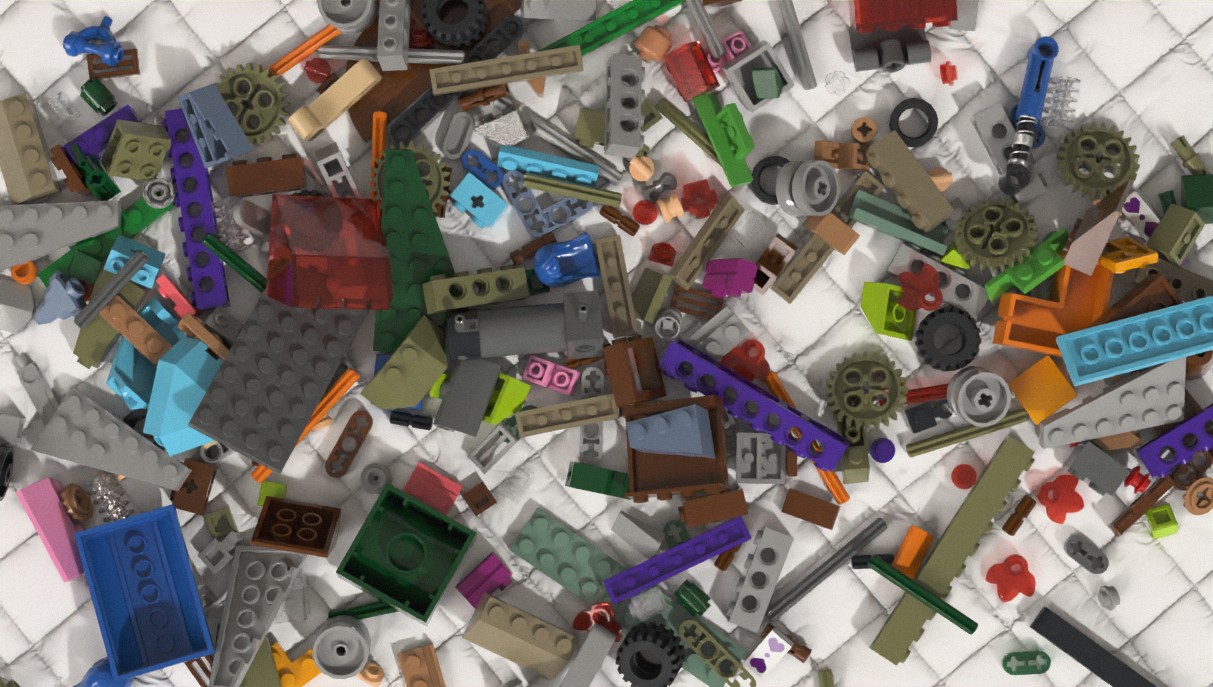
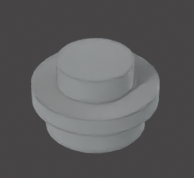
(1108, 597)

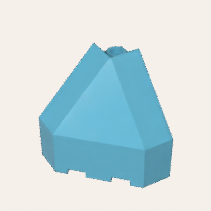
(131, 372)
(177, 390)

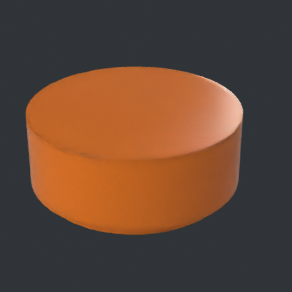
(25, 273)

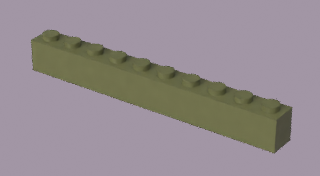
(954, 547)

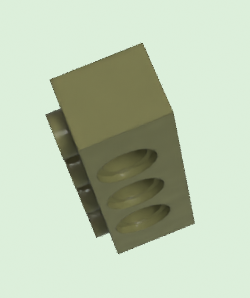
(440, 300)

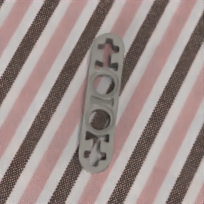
(584, 447)

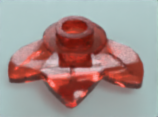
(918, 286)
(748, 366)
(1064, 498)
(1011, 582)
(587, 618)

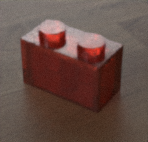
(691, 71)

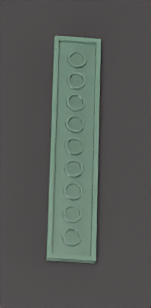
(583, 569)

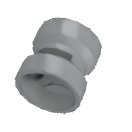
(668, 328)

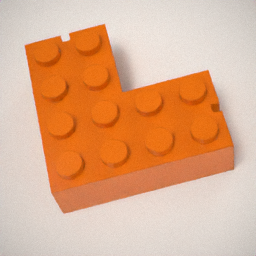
(1072, 306)

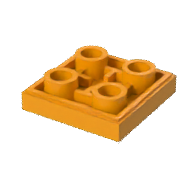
(1042, 389)

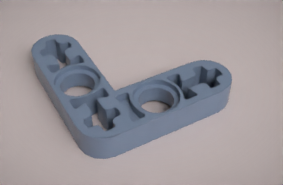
(544, 215)

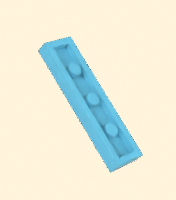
(547, 165)

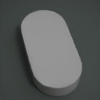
(458, 135)
(252, 217)

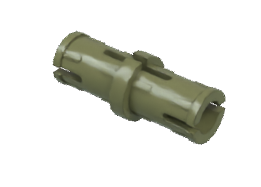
(1189, 156)

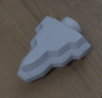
(61, 299)

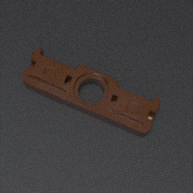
(1141, 505)

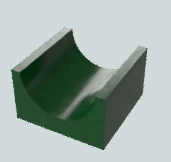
(406, 554)

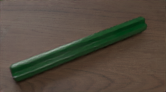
(922, 594)

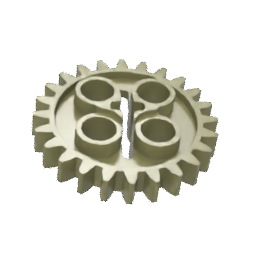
(270, 115)
(1099, 141)
(421, 156)
(996, 234)
(865, 370)

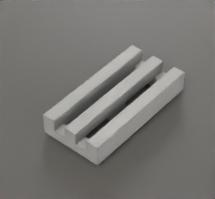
(507, 433)

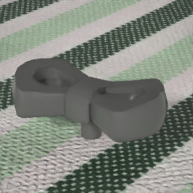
(666, 182)

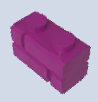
(729, 277)
(485, 577)

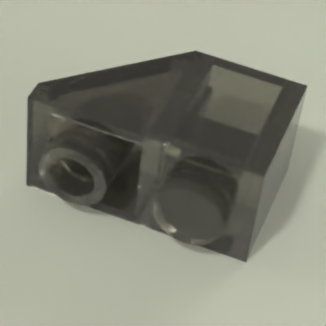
(507, 127)

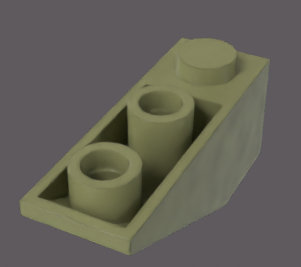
(591, 130)
(855, 461)

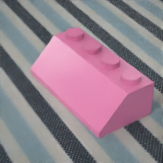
(54, 525)

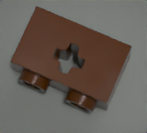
(197, 500)

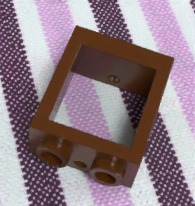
(622, 375)
(713, 508)

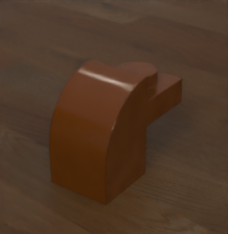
(772, 262)

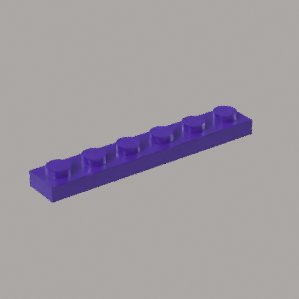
(677, 559)

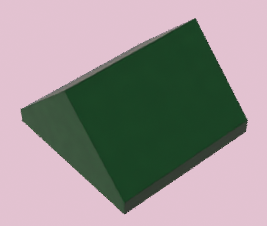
(1198, 195)

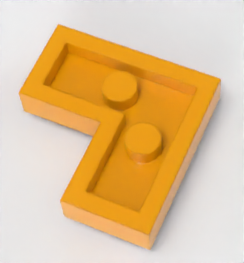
(1126, 255)
(297, 672)

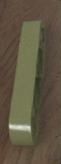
(719, 654)

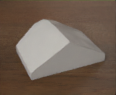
(15, 305)

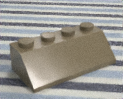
(24, 152)
(520, 636)

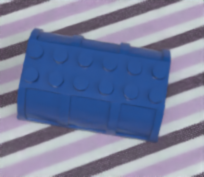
(144, 593)

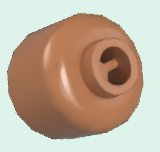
(653, 44)

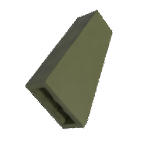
(99, 336)

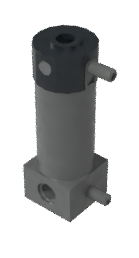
(528, 329)

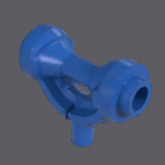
(78, 43)

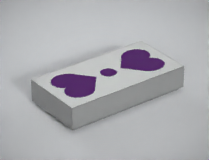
(1141, 213)
(768, 653)

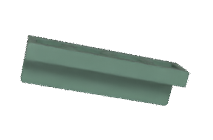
(895, 222)

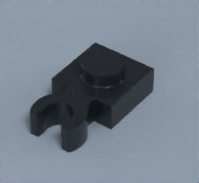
(923, 416)

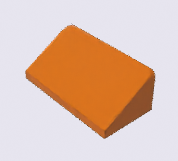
(912, 551)

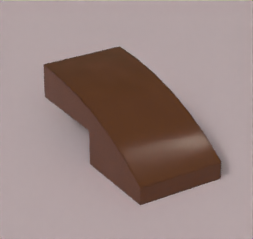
(810, 509)

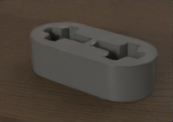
(1089, 550)

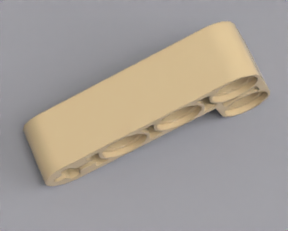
(336, 100)

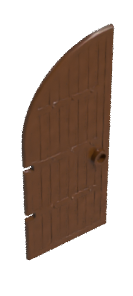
(403, 87)

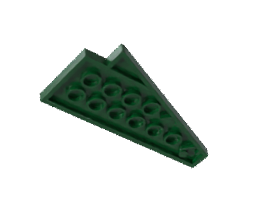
(414, 251)

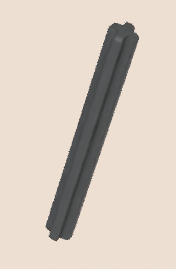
(826, 569)

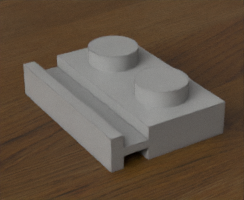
(720, 334)

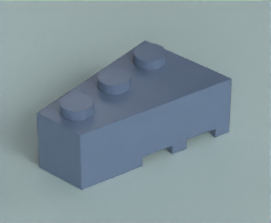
(213, 126)
(674, 432)

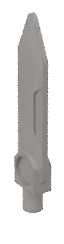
(37, 388)

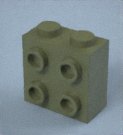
(136, 150)

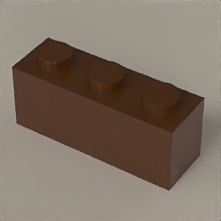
(266, 176)

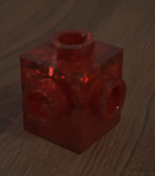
(702, 190)

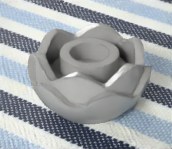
(158, 185)
(368, 474)

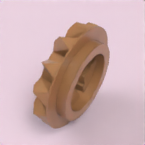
(1195, 504)
(83, 508)

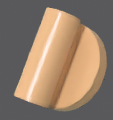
(641, 168)
(941, 178)
(371, 674)

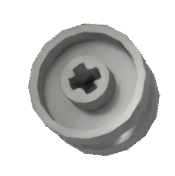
(350, 18)
(807, 188)
(978, 396)
(354, 647)

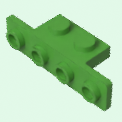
(728, 137)
(1034, 270)

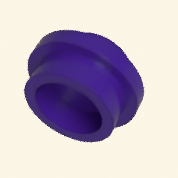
(882, 450)

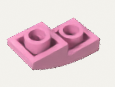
(734, 45)
(551, 375)

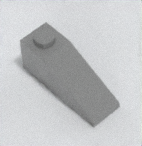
(559, 9)
(336, 172)

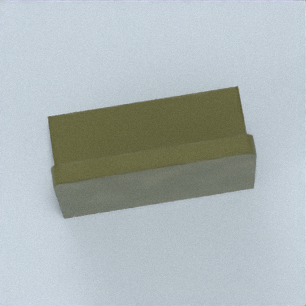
(1176, 233)
(650, 295)

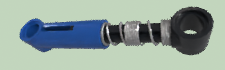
(1029, 113)

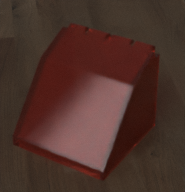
(327, 252)

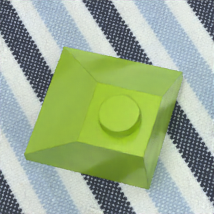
(884, 312)
(506, 399)

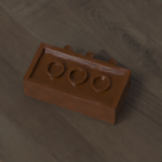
(1148, 296)

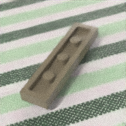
(706, 241)
(616, 287)
(566, 415)

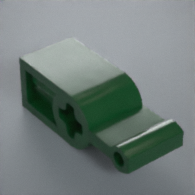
(95, 174)
(597, 480)

